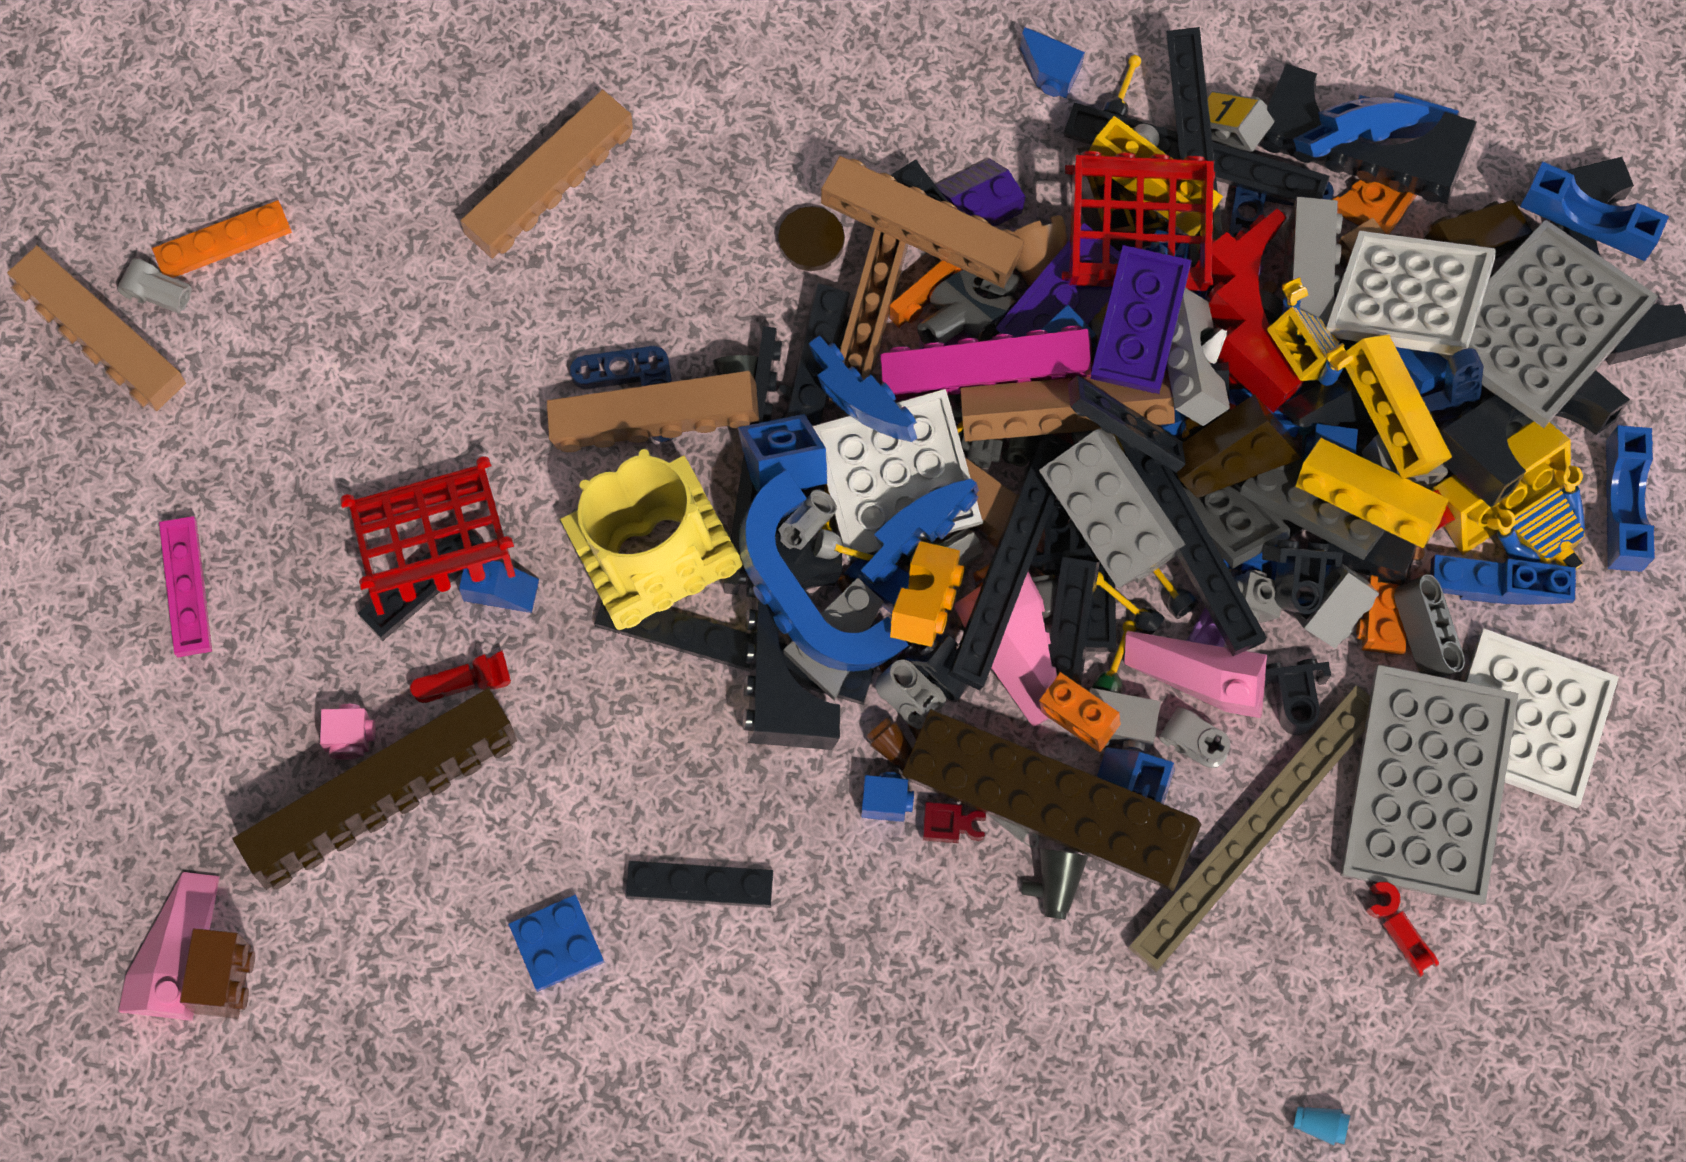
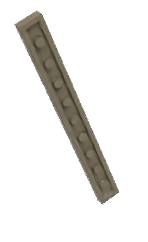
(1252, 831)

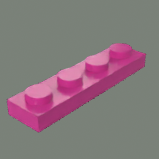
(185, 587)

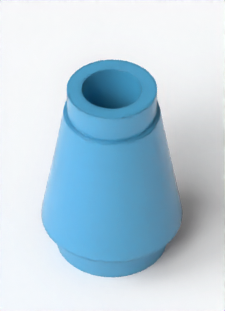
(1323, 1123)

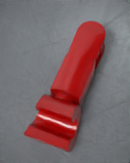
(487, 672)
(1401, 928)

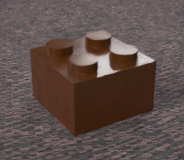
(217, 973)

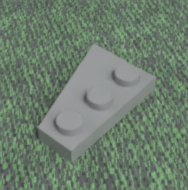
(851, 613)

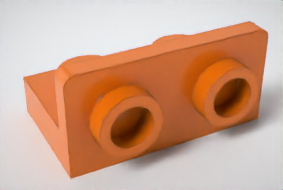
(1382, 625)

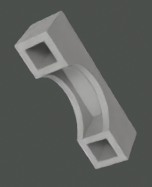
(1194, 383)

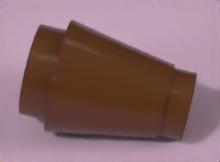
(890, 743)

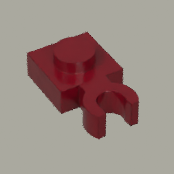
(946, 823)

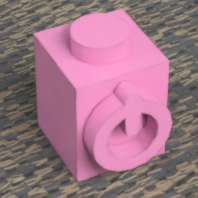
(346, 731)

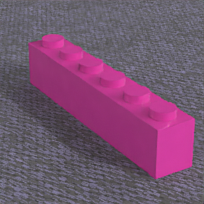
(990, 362)

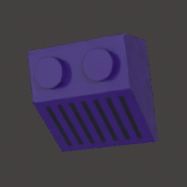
(985, 192)

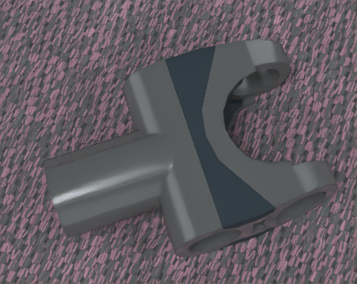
(963, 310)

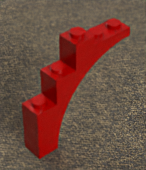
(1238, 309)

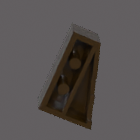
(1121, 219)
(1493, 226)
(1236, 448)

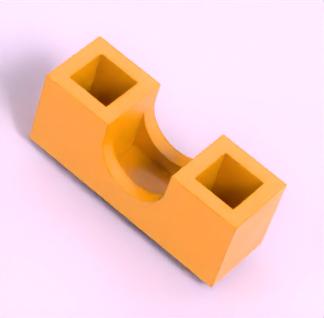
(930, 591)

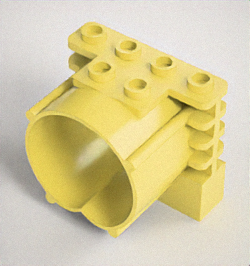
(631, 505)

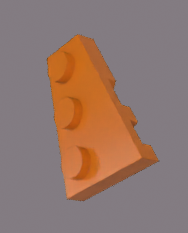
(1374, 201)

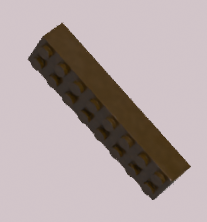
(376, 790)
(1052, 799)

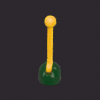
(1110, 679)

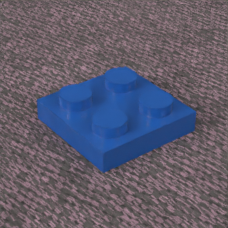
(556, 943)

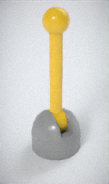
(829, 545)

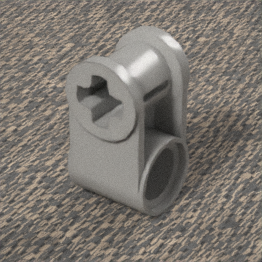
(911, 693)
(1193, 737)

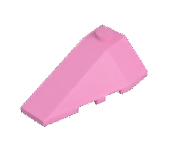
(1023, 655)
(1202, 671)
(158, 971)

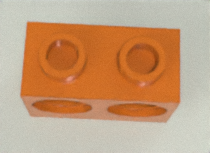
(1080, 712)

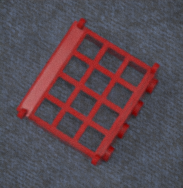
(1128, 166)
(420, 495)

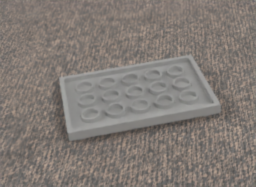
(1552, 321)
(1429, 784)

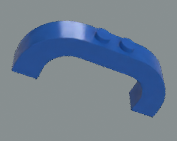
(789, 601)

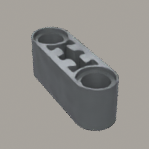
(1429, 627)

